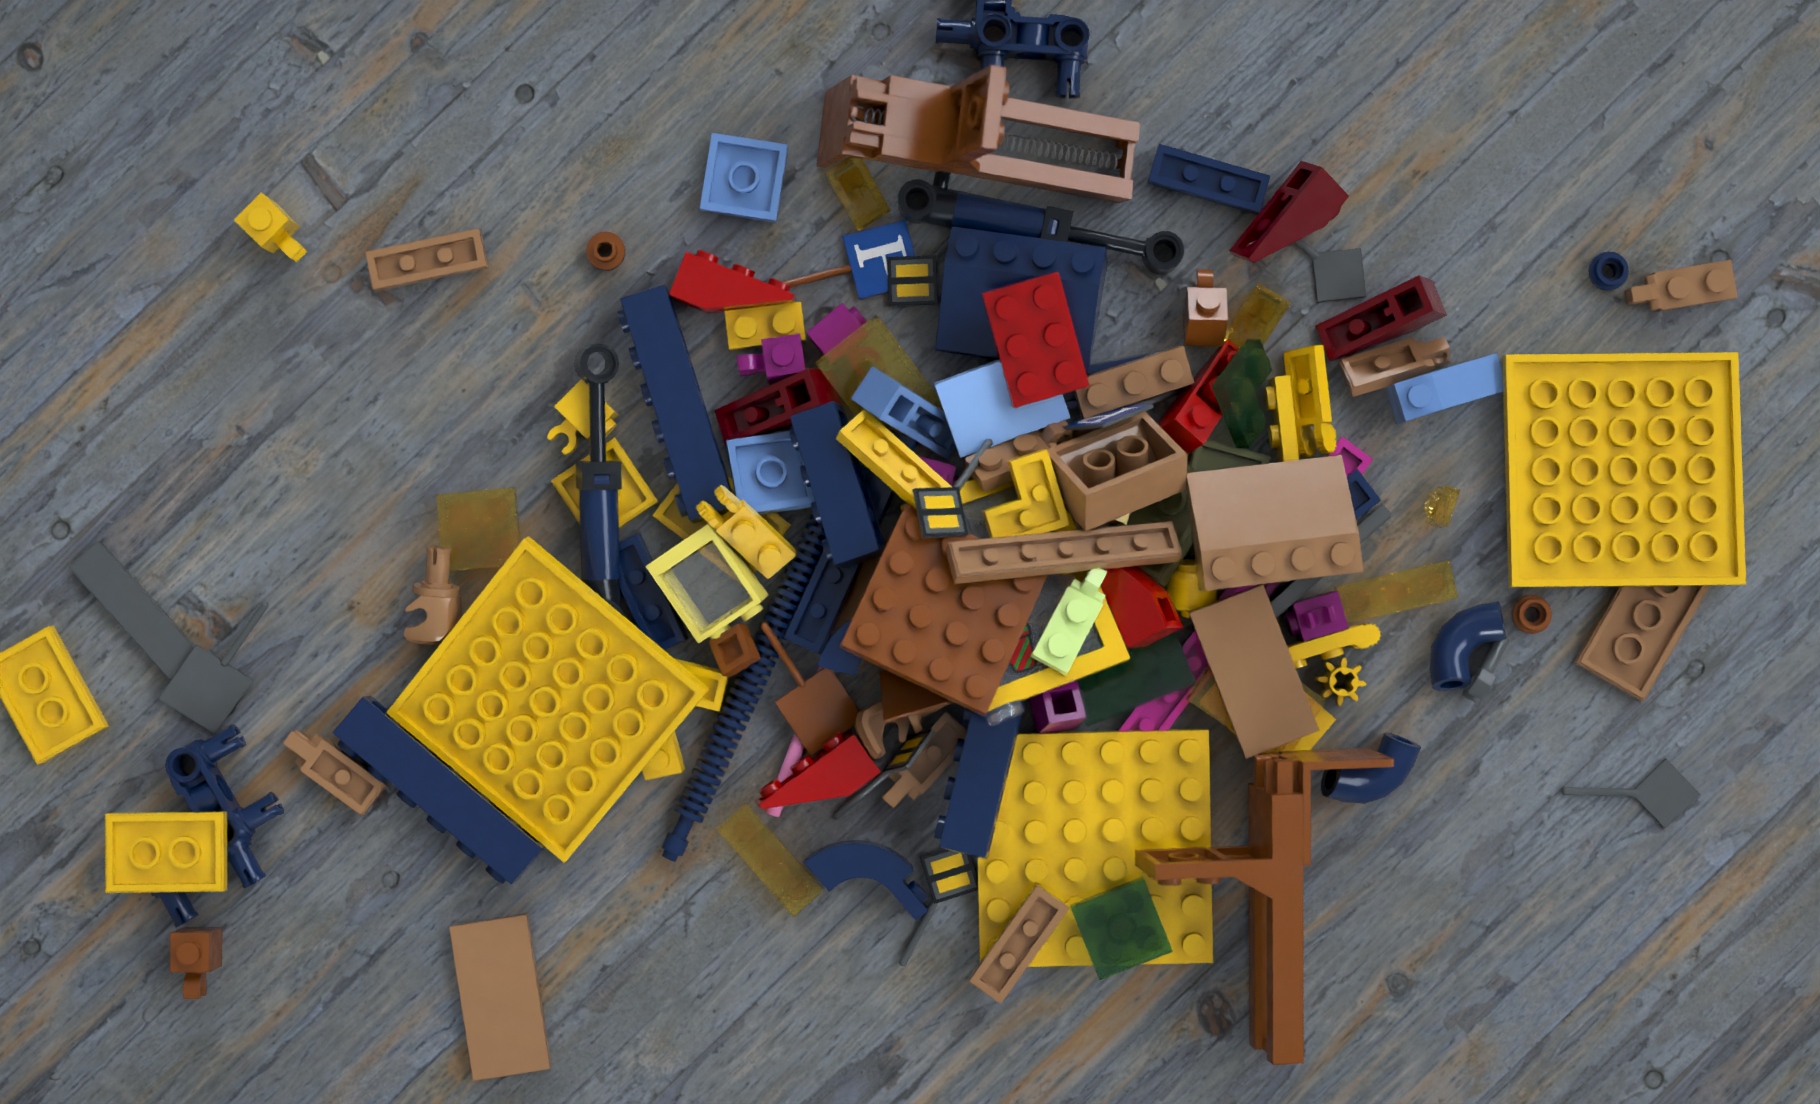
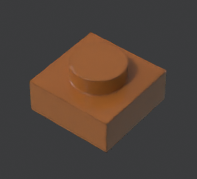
(734, 650)

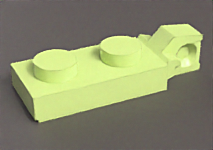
(1070, 622)

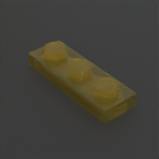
(1397, 591)
(770, 859)

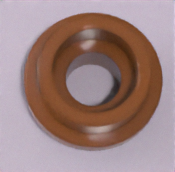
(610, 262)
(1542, 619)

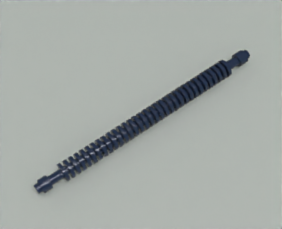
(676, 842)

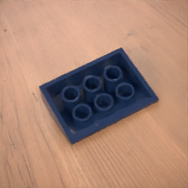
(991, 260)

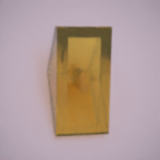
(857, 192)
(1257, 316)

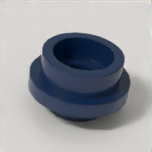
(1619, 267)

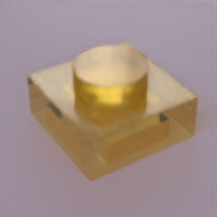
(1441, 505)

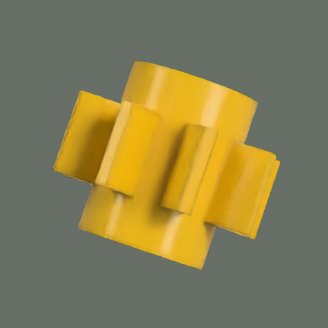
(1351, 682)

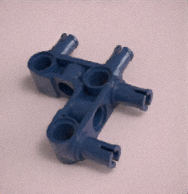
(1024, 39)
(208, 792)

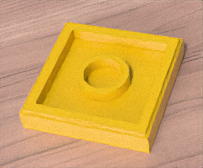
(633, 497)

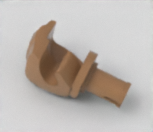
(438, 598)
(870, 727)

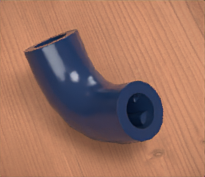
(1458, 639)
(1372, 784)

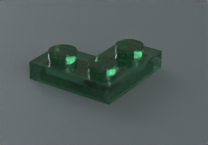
(1237, 389)

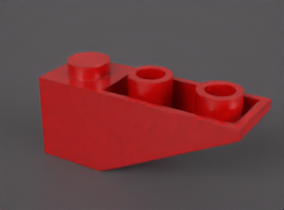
(716, 288)
(1196, 409)
(1139, 606)
(831, 774)

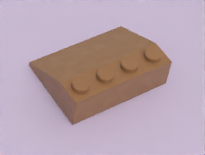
(1273, 523)

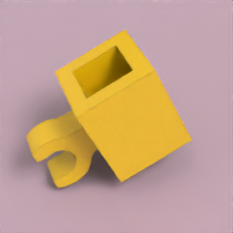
(271, 227)
(575, 409)

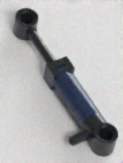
(979, 212)
(598, 486)

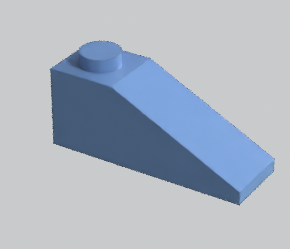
(1445, 388)
(905, 411)

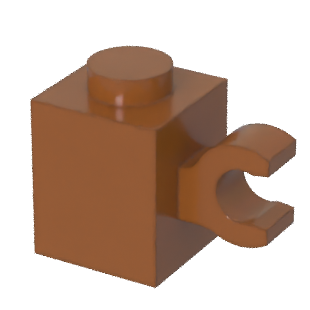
(1205, 312)
(196, 953)

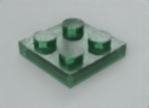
(1121, 928)

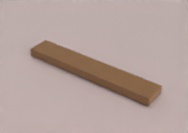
(1063, 552)

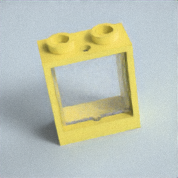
(708, 586)

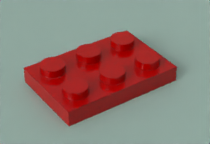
(1035, 339)

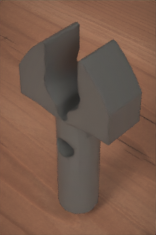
(1483, 678)

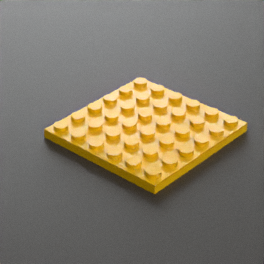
(1623, 470)
(547, 699)
(1073, 825)

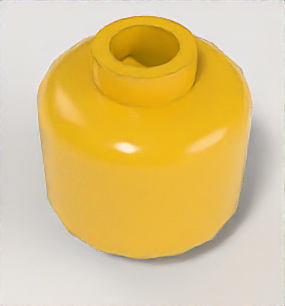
(1185, 591)

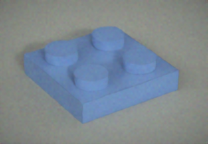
(744, 177)
(768, 473)

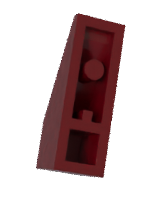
(1297, 209)
(1382, 318)
(772, 406)

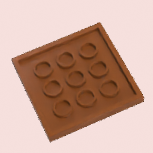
(935, 630)

